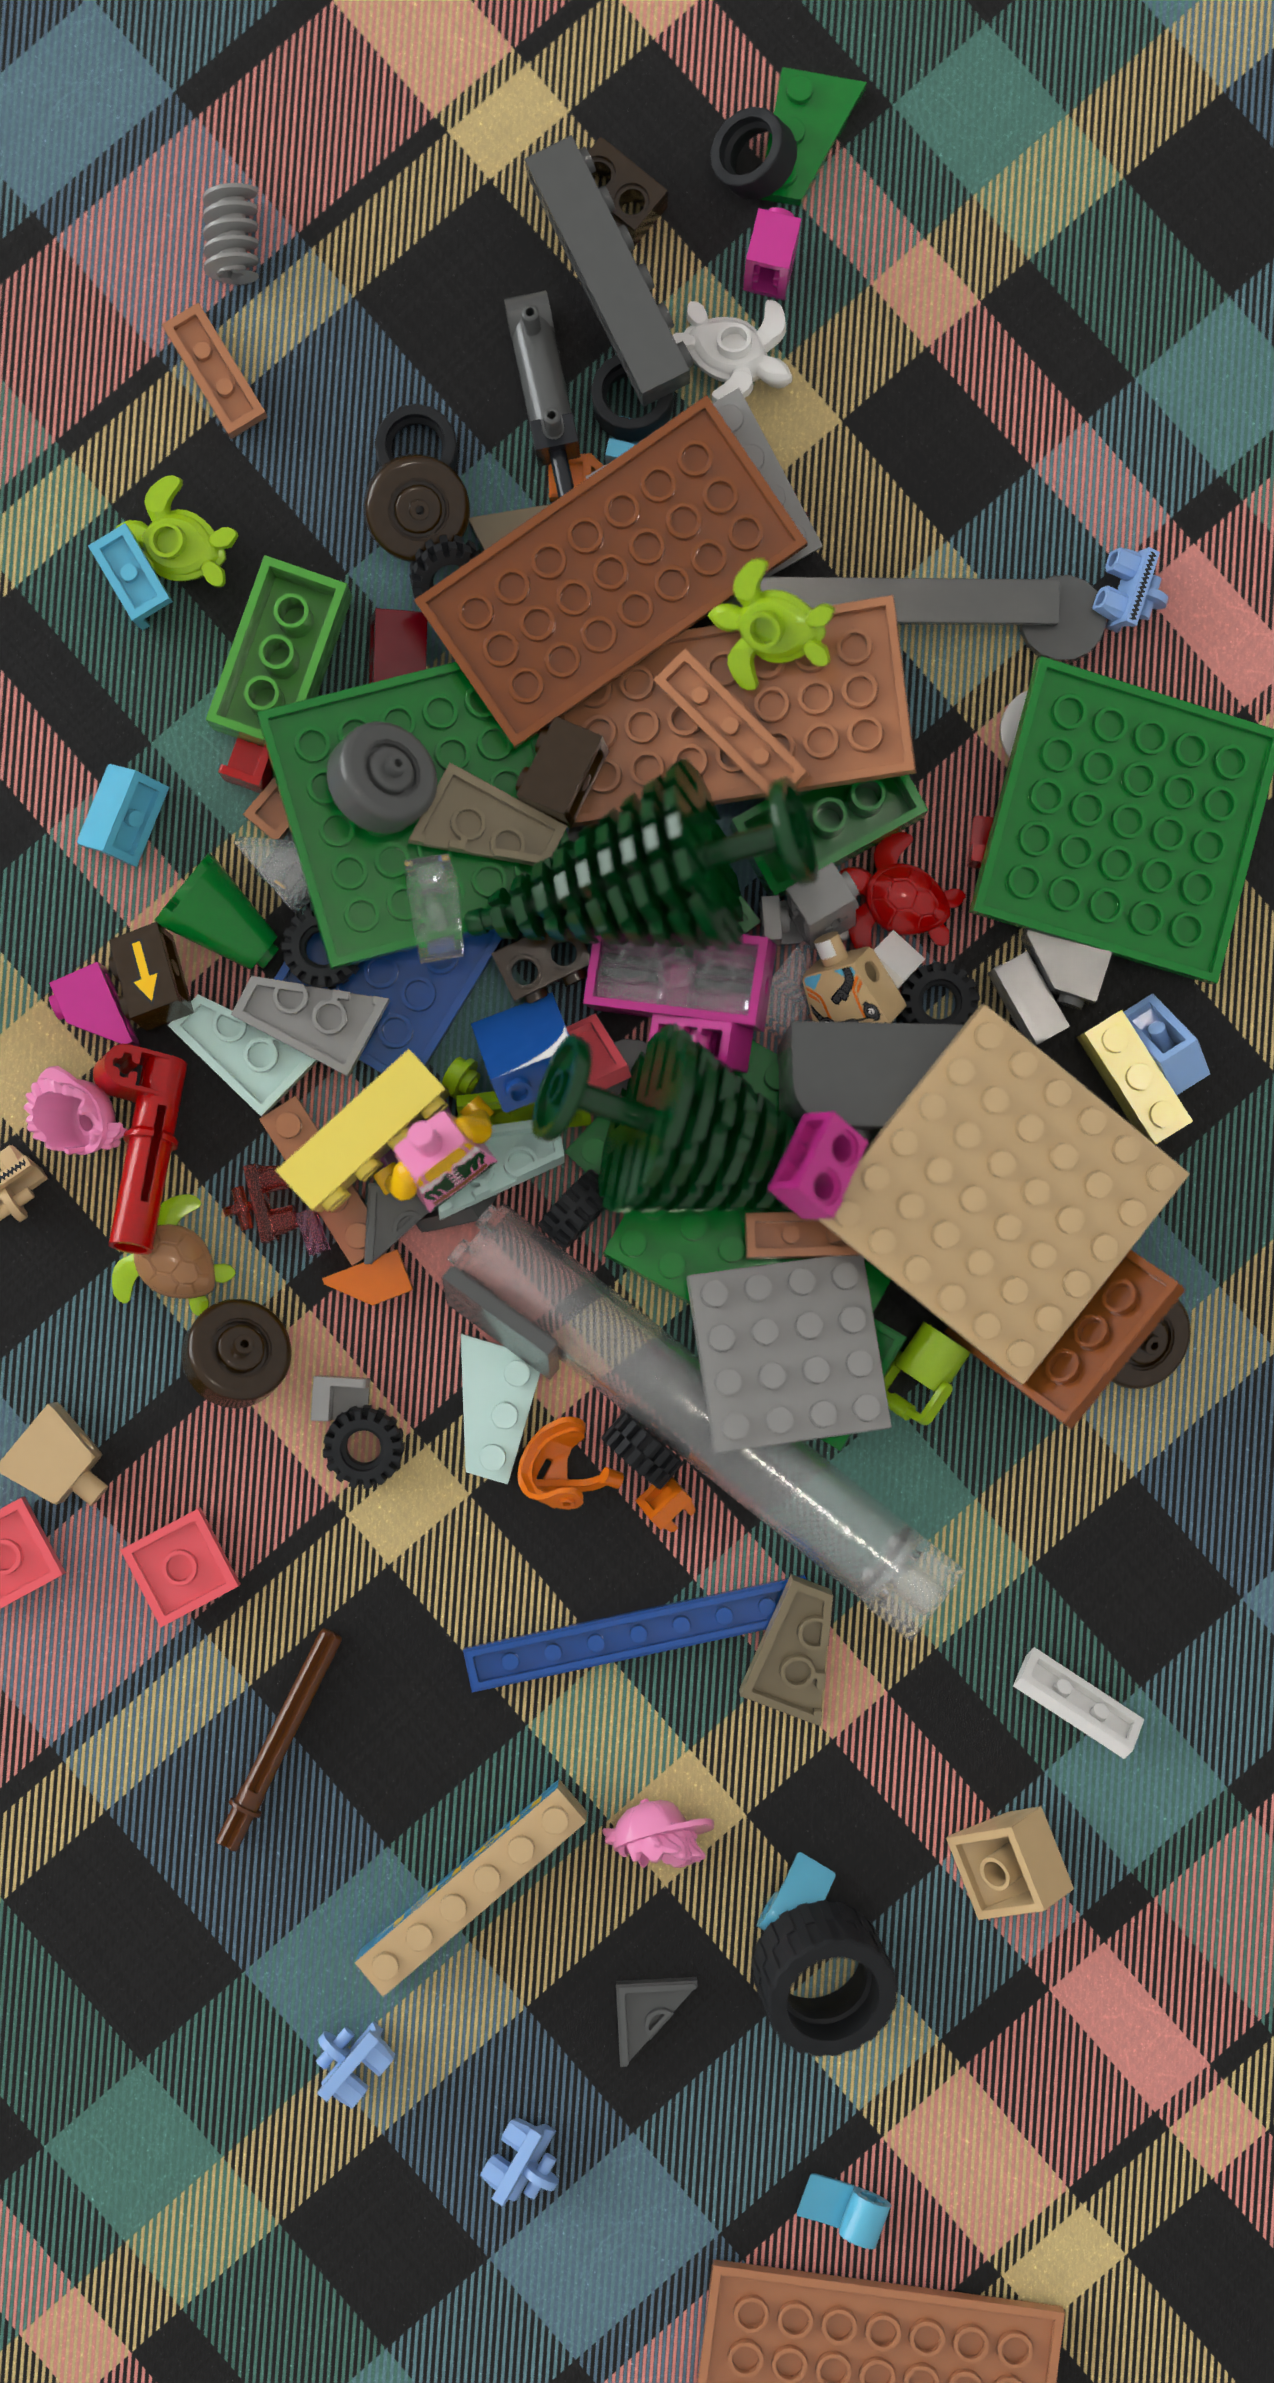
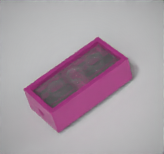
(683, 981)

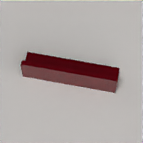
(396, 643)

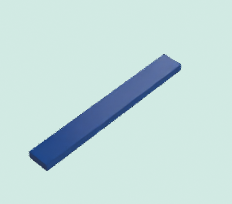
(622, 1636)

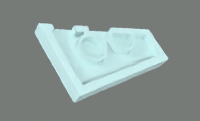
(495, 1406)

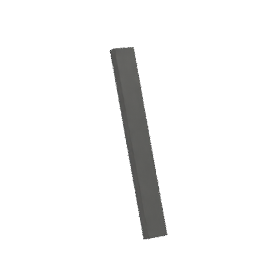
(936, 599)

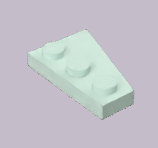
(242, 1055)
(519, 1159)

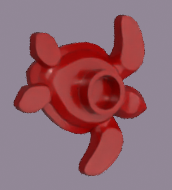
(900, 897)

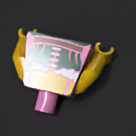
(440, 1156)

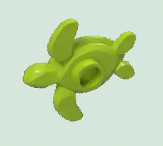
(180, 541)
(771, 625)

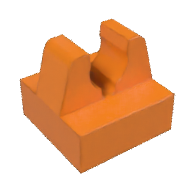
(665, 1504)

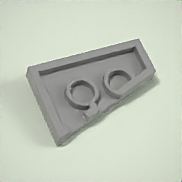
(313, 1020)

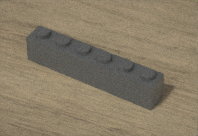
(608, 270)

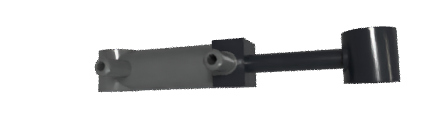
(543, 385)

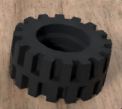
(574, 1210)

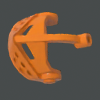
(555, 1489)

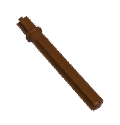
(254, 1789)

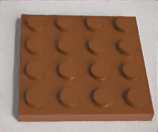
(1097, 1340)

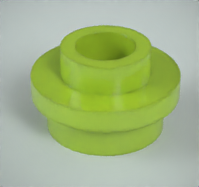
(461, 1077)

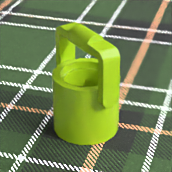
(931, 1361)

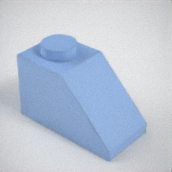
(1169, 1043)

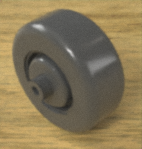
(381, 777)

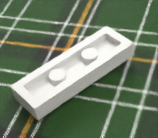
(1079, 1703)

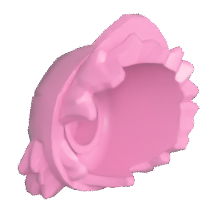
(71, 1114)
(658, 1833)

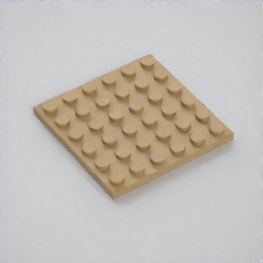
(1003, 1194)

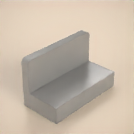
(1028, 999)

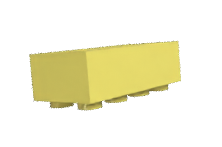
(363, 1133)

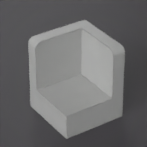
(336, 1395)

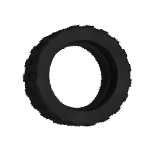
(842, 2018)

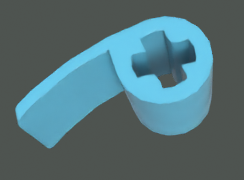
(804, 1883)
(845, 2206)

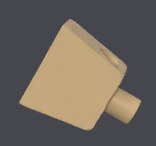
(55, 1459)

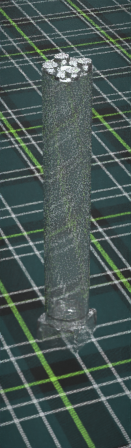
(662, 1388)

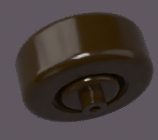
(415, 502)
(1159, 1352)
(236, 1353)

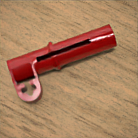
(148, 1139)

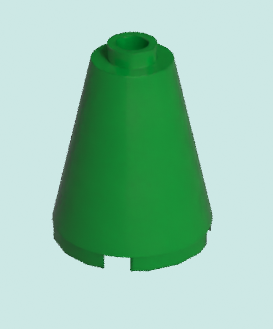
(219, 917)

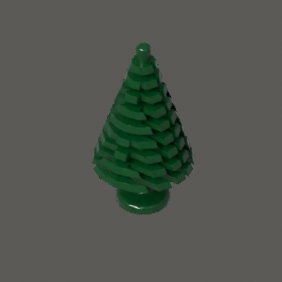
(652, 871)
(677, 1133)

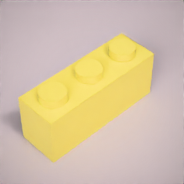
(1134, 1078)

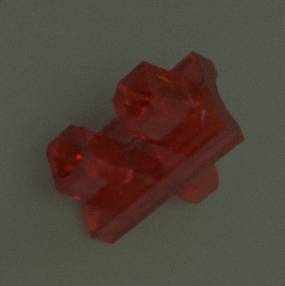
(269, 1221)

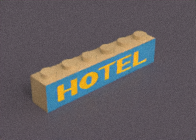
(471, 1887)

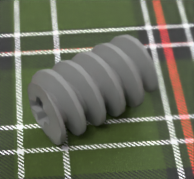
(227, 232)

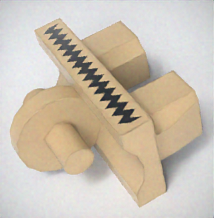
(17, 1180)

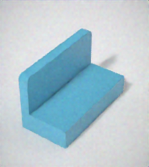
(130, 574)
(122, 814)

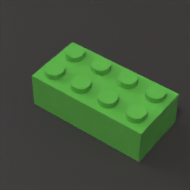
(278, 646)

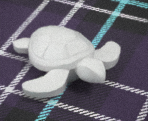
(735, 350)

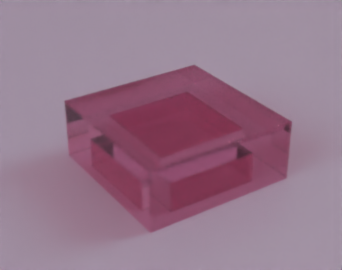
(312, 1232)

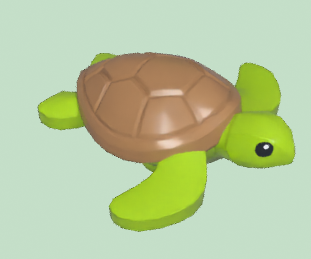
(179, 1261)

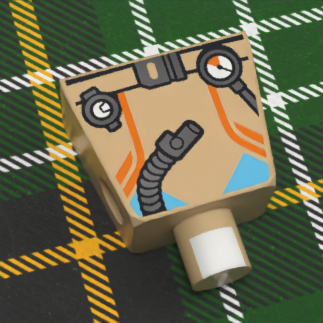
(850, 985)

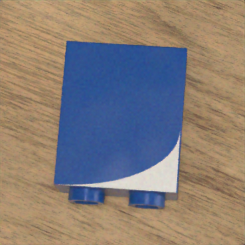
(519, 1048)

